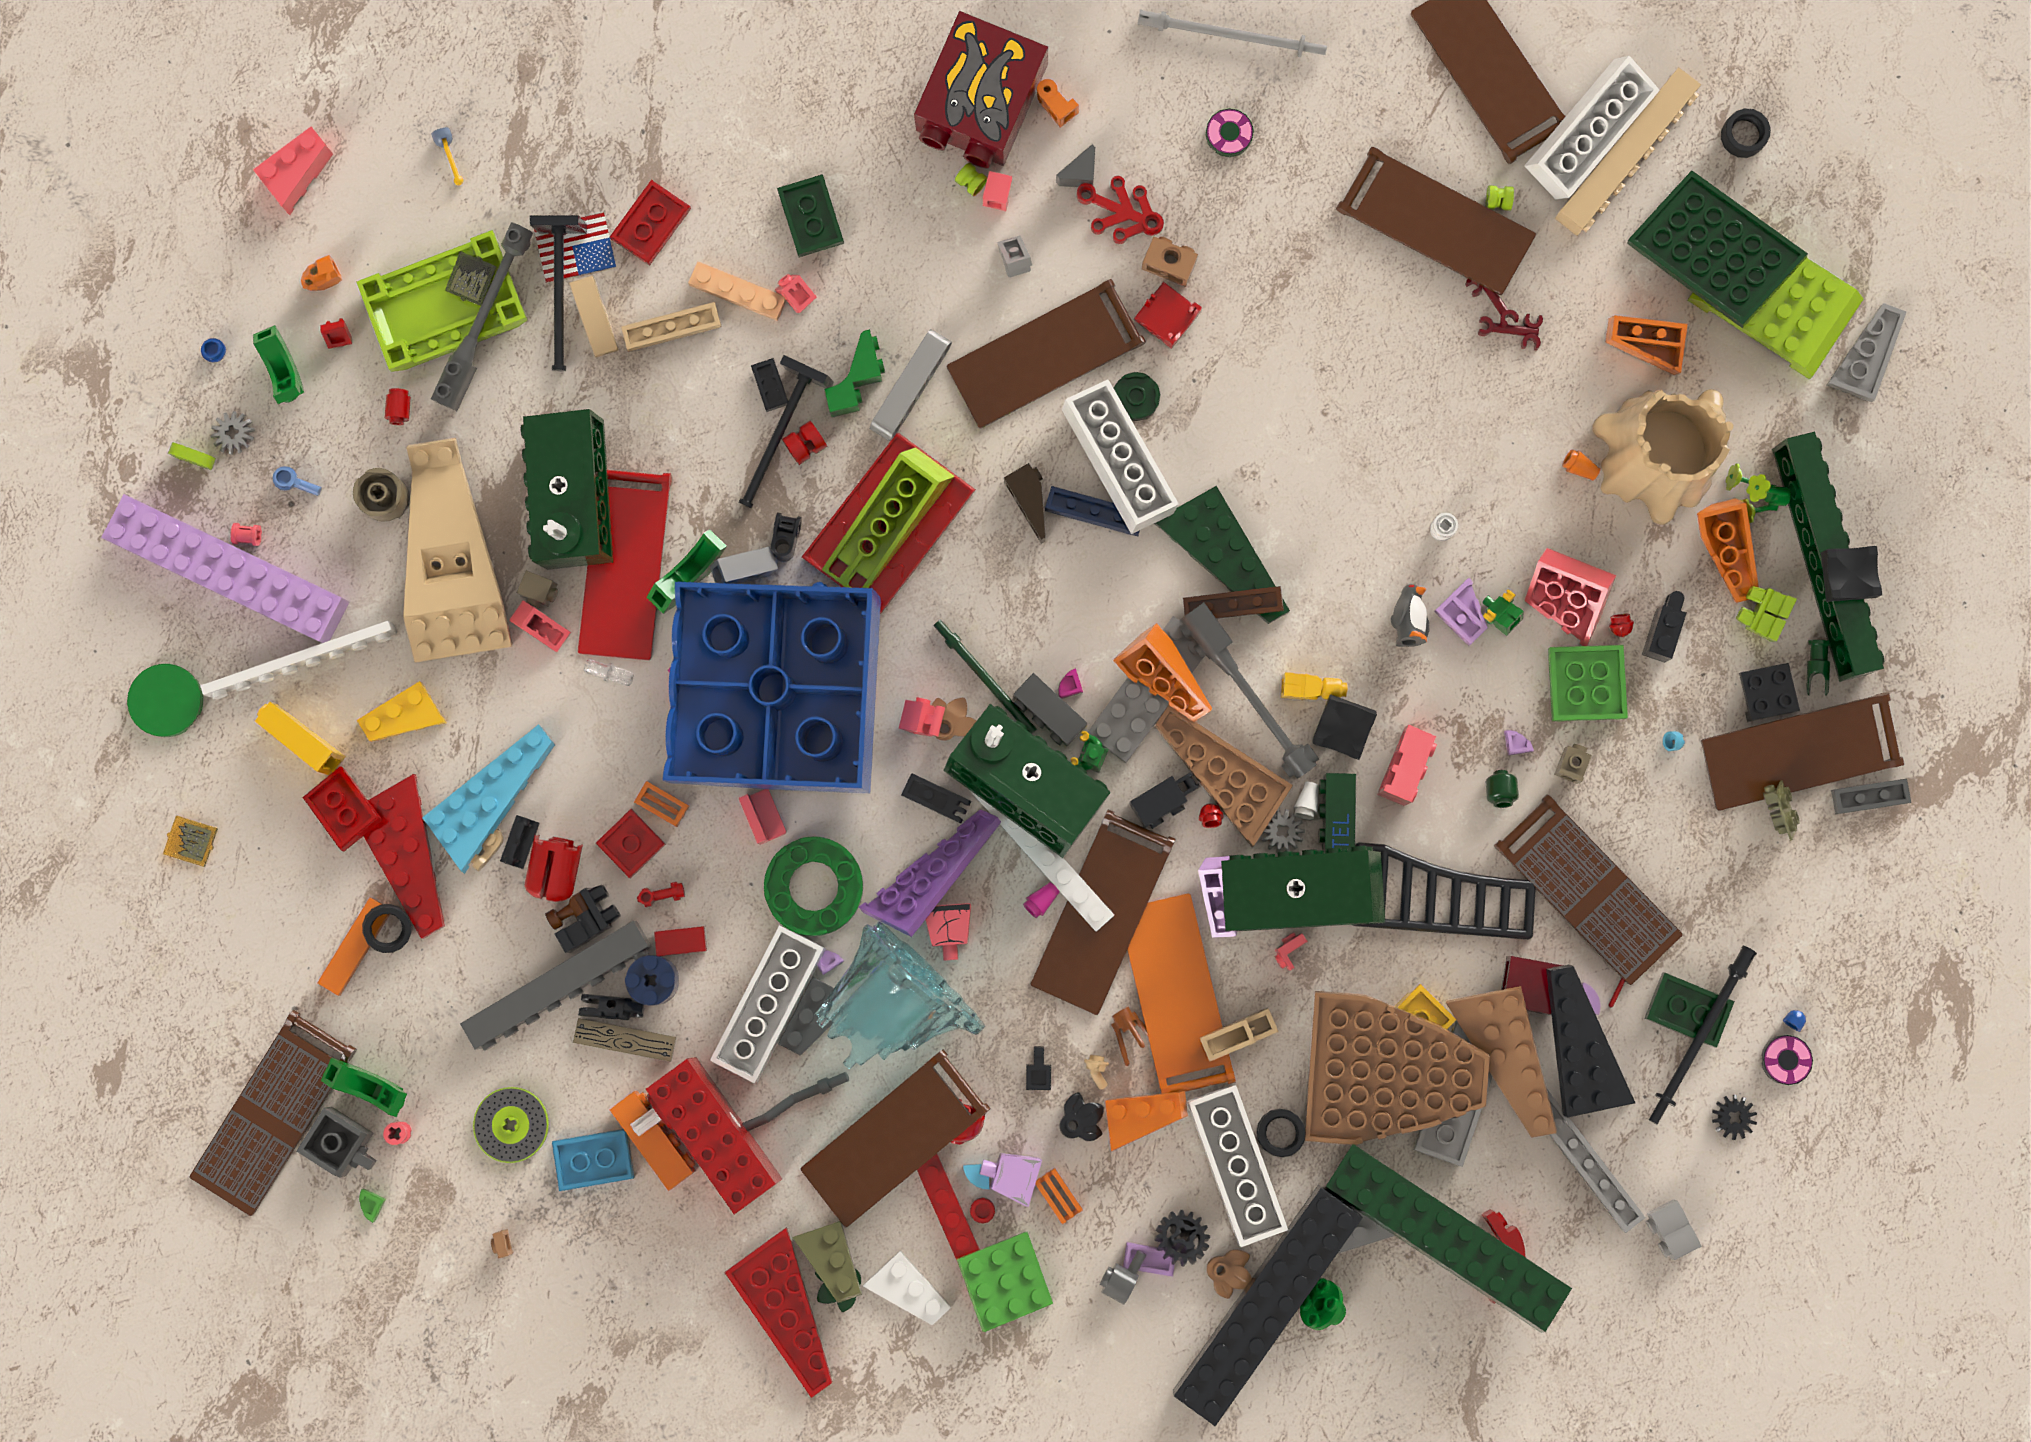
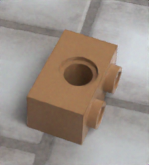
(1177, 272)

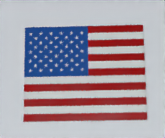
(581, 251)

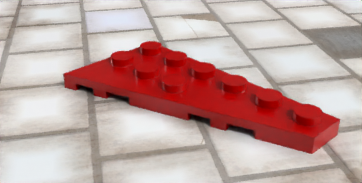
(778, 1299)

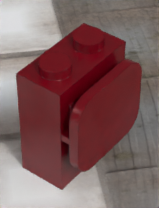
(1533, 981)

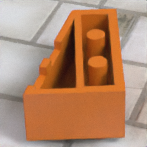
(1649, 340)
(1141, 1115)

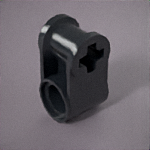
(785, 531)

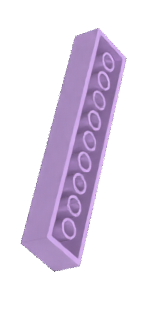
(225, 569)

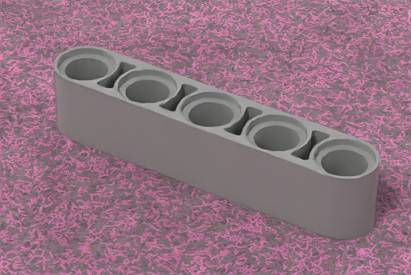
(910, 385)

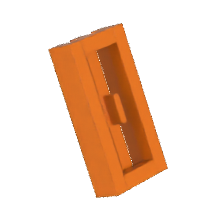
(643, 793)
(1070, 1214)

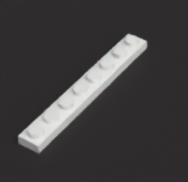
(289, 664)
(1057, 871)

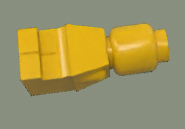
(1311, 687)

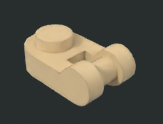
(490, 847)

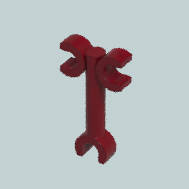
(1497, 302)
(1529, 330)

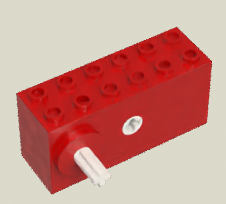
(712, 1133)

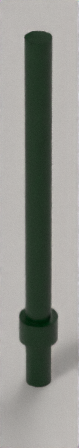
(954, 642)

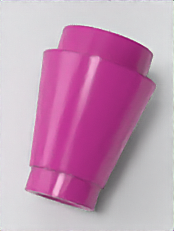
(1041, 900)

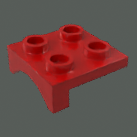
(1167, 314)

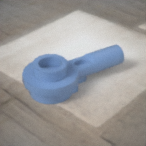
(286, 479)

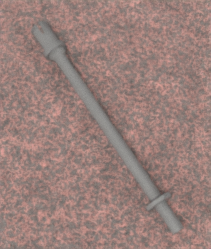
(1163, 21)

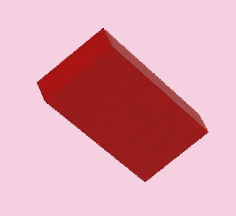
(680, 941)

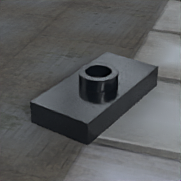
(769, 384)

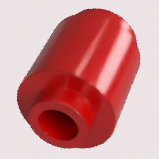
(397, 406)

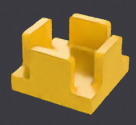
(1424, 1005)

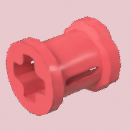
(246, 534)
(389, 1132)

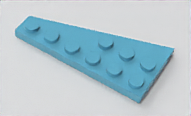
(481, 803)

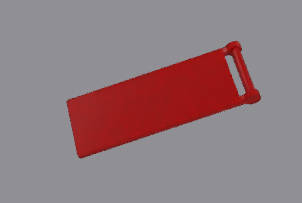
(616, 609)

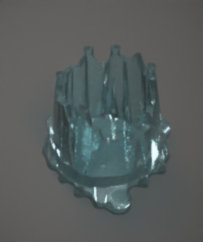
(892, 1000)

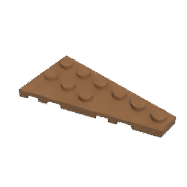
(1236, 782)
(1501, 1027)

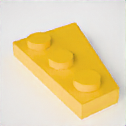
(401, 714)

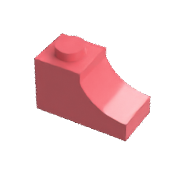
(539, 626)

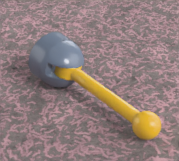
(443, 138)

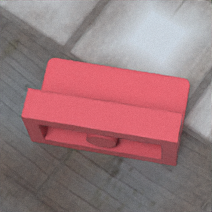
(762, 816)

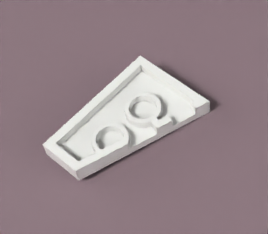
(909, 1289)

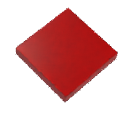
(630, 843)

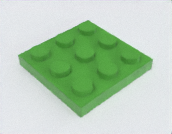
(1587, 683)
(1004, 1281)

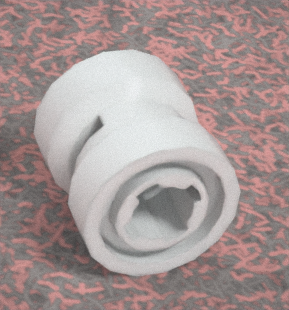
(1440, 529)

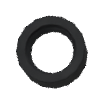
(1752, 116)
(395, 945)
(1299, 1137)

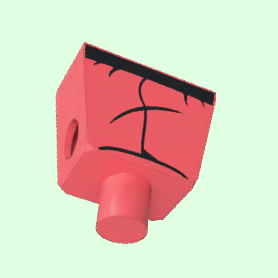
(949, 927)

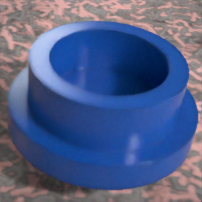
(213, 350)

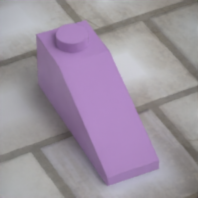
(1212, 887)

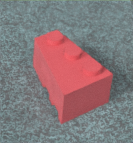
(1407, 766)

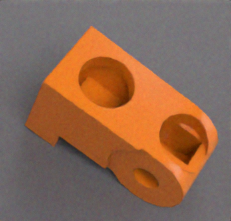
(1055, 103)

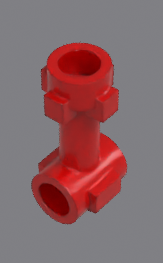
(649, 897)

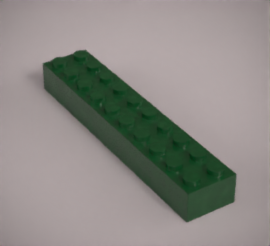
(1818, 529)
(1448, 1239)

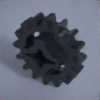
(1185, 1248)

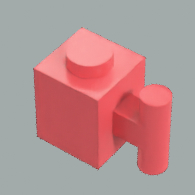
(921, 717)

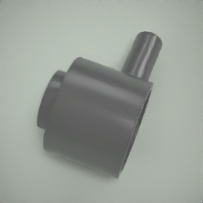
(1119, 1281)

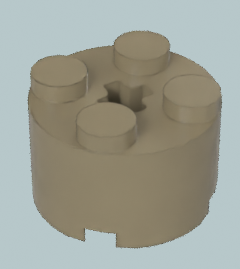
(374, 483)

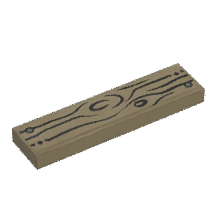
(624, 1039)

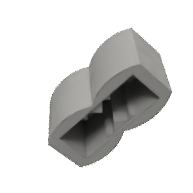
(1673, 1230)

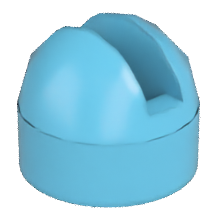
(1668, 741)

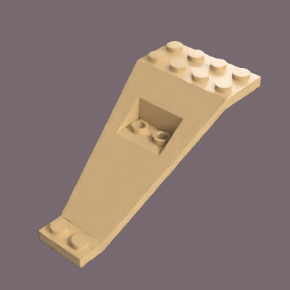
(458, 604)

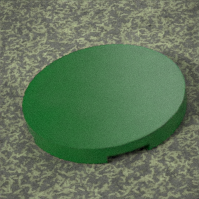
(165, 700)

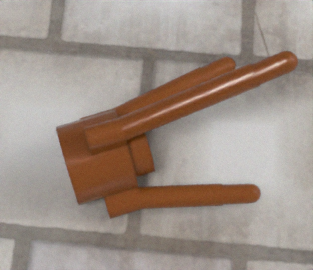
(1127, 1021)

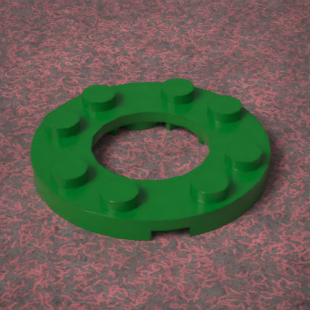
(778, 882)

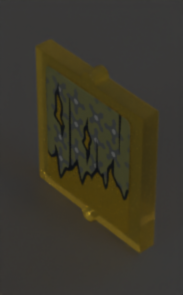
(190, 841)

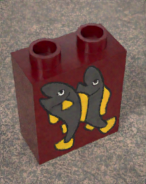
(980, 90)

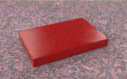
(650, 222)
(342, 808)

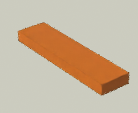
(350, 952)

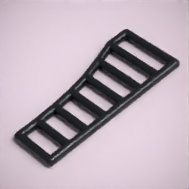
(1457, 877)

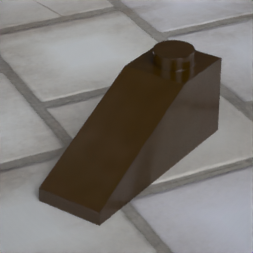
(1027, 492)

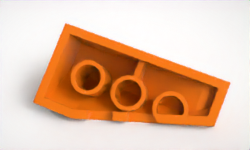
(1728, 539)
(1159, 666)

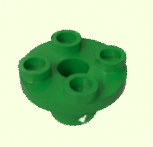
(1323, 1306)

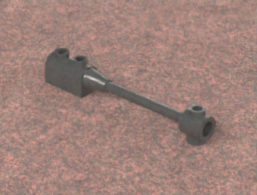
(459, 368)
(1212, 643)

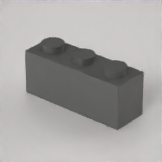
(1049, 710)

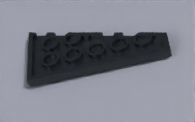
(1585, 1063)

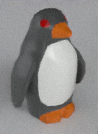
(1410, 617)

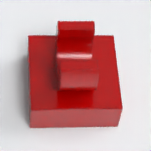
(336, 334)

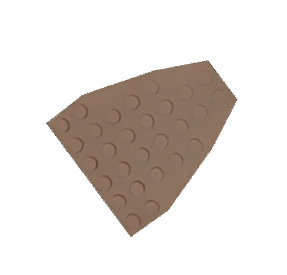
(1385, 1071)

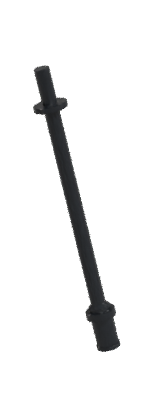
(1736, 972)

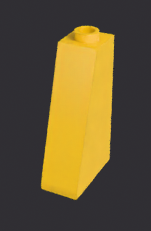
(299, 738)

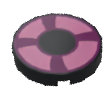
(1787, 1059)

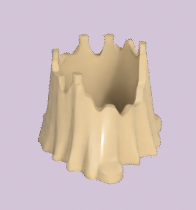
(1664, 449)

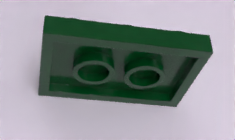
(810, 215)
(1684, 1008)

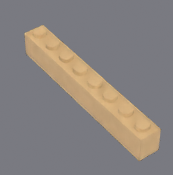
(1628, 151)

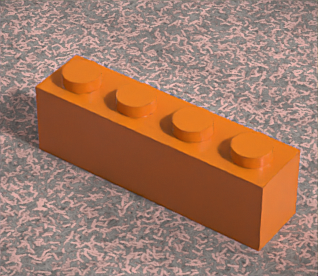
(656, 1144)

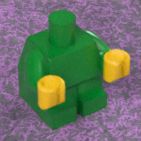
(1503, 612)
(1093, 753)

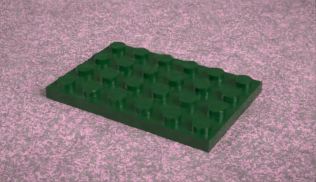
(1717, 249)

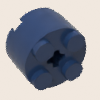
(637, 980)

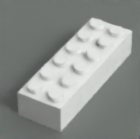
(1592, 127)
(1119, 456)
(767, 1004)
(1237, 1165)

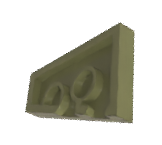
(830, 1257)

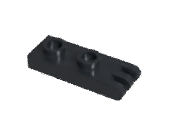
(935, 797)

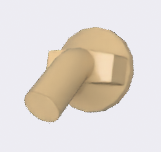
(1097, 1065)

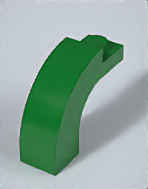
(279, 364)
(364, 1085)

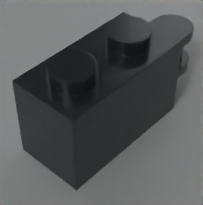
(1665, 628)
(1162, 800)

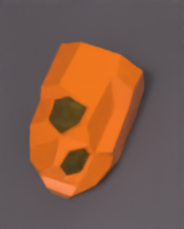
(321, 275)

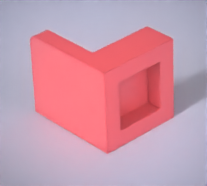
(997, 191)

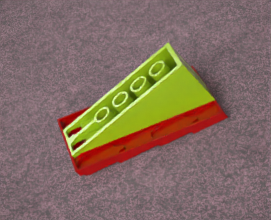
(889, 521)

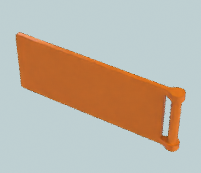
(1176, 993)

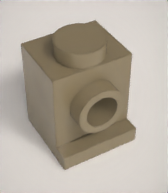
(1566, 768)

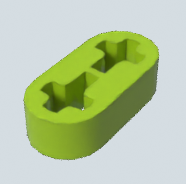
(192, 456)

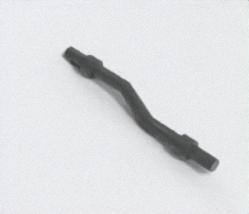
(823, 1086)

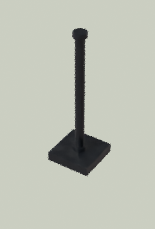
(558, 226)
(805, 376)

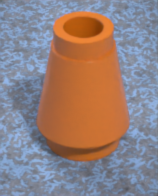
(1580, 465)

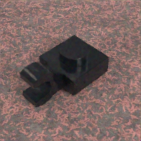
(1038, 1074)

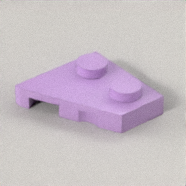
(1463, 613)

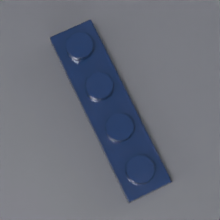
(1086, 509)

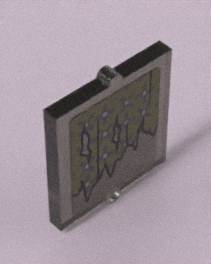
(471, 278)

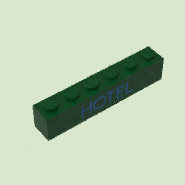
(1337, 811)

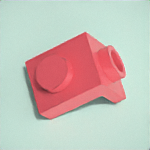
(1291, 943)

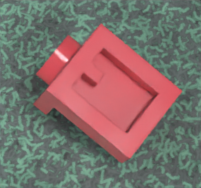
(795, 292)

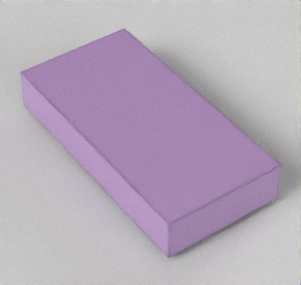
(1153, 1261)

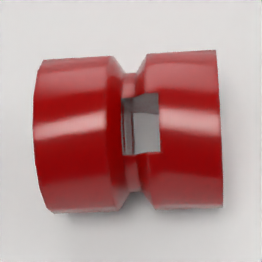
(796, 446)

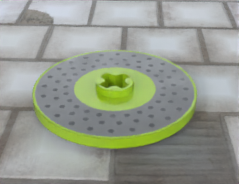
(492, 1118)

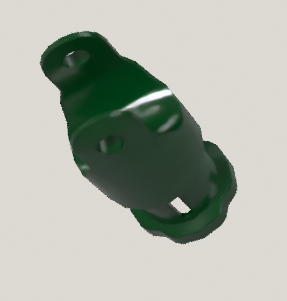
(1818, 663)

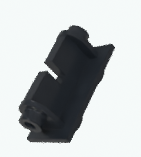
(519, 842)

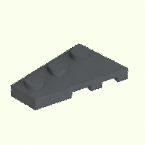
(803, 1028)

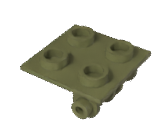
(1784, 819)

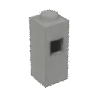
(745, 566)

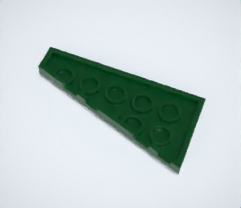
(1218, 543)

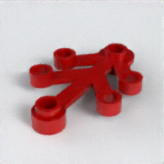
(1124, 211)

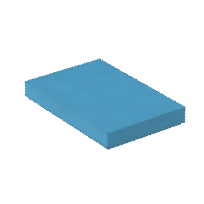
(593, 1159)

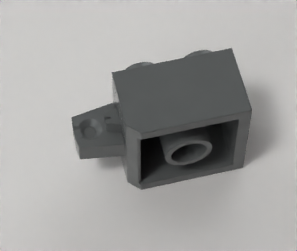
(337, 1143)

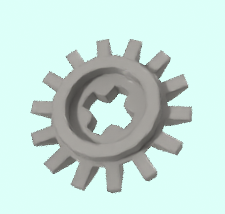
(240, 438)
(1292, 832)

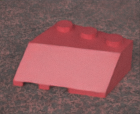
(1570, 593)

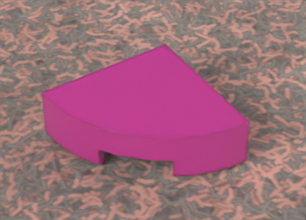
(1070, 685)

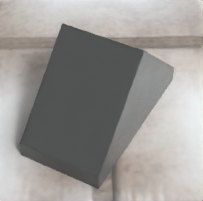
(1079, 170)

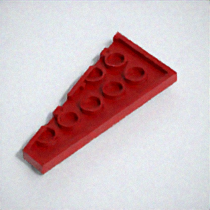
(405, 854)

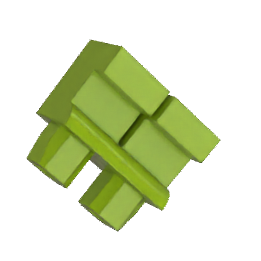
(1771, 603)

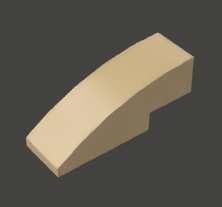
(594, 316)
(1239, 1034)

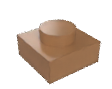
(501, 1244)

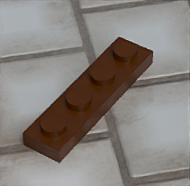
(1238, 602)

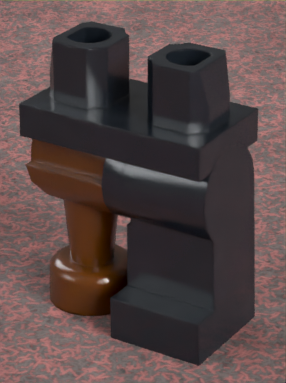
(590, 918)

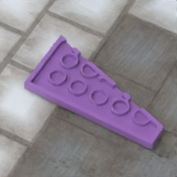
(930, 877)

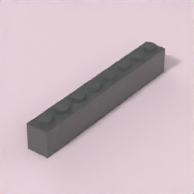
(555, 985)

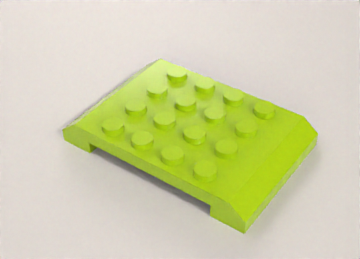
(1800, 317)
(421, 319)

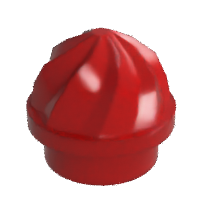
(1621, 624)
(1211, 816)

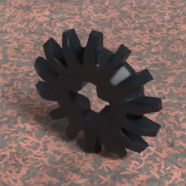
(1724, 1118)

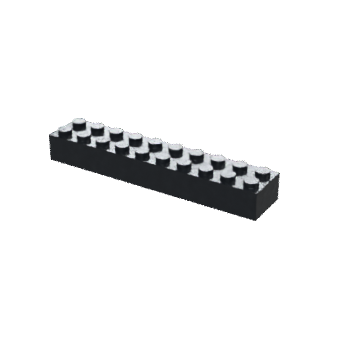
(1266, 1305)

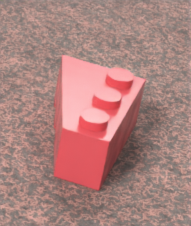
(294, 167)

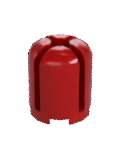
(552, 868)

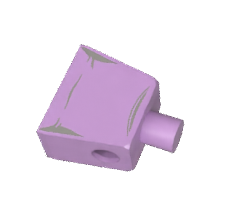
(1013, 1176)

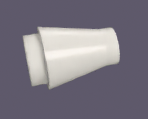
(1307, 802)

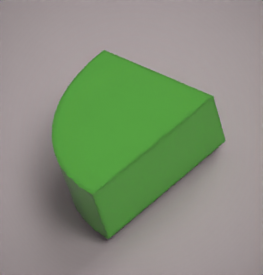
(370, 1204)

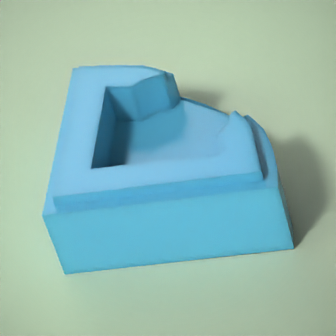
(972, 1173)

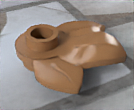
(955, 718)
(1233, 1272)

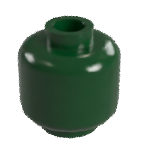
(1502, 789)

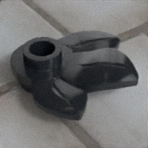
(1085, 1117)

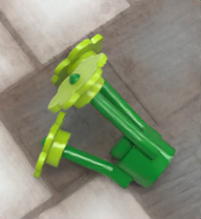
(1758, 489)

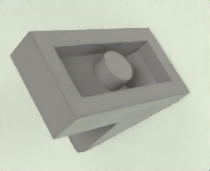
(1015, 256)

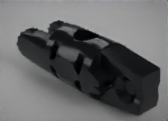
(622, 1010)

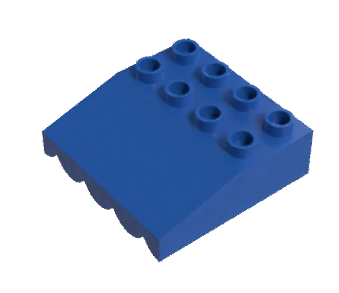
(773, 687)

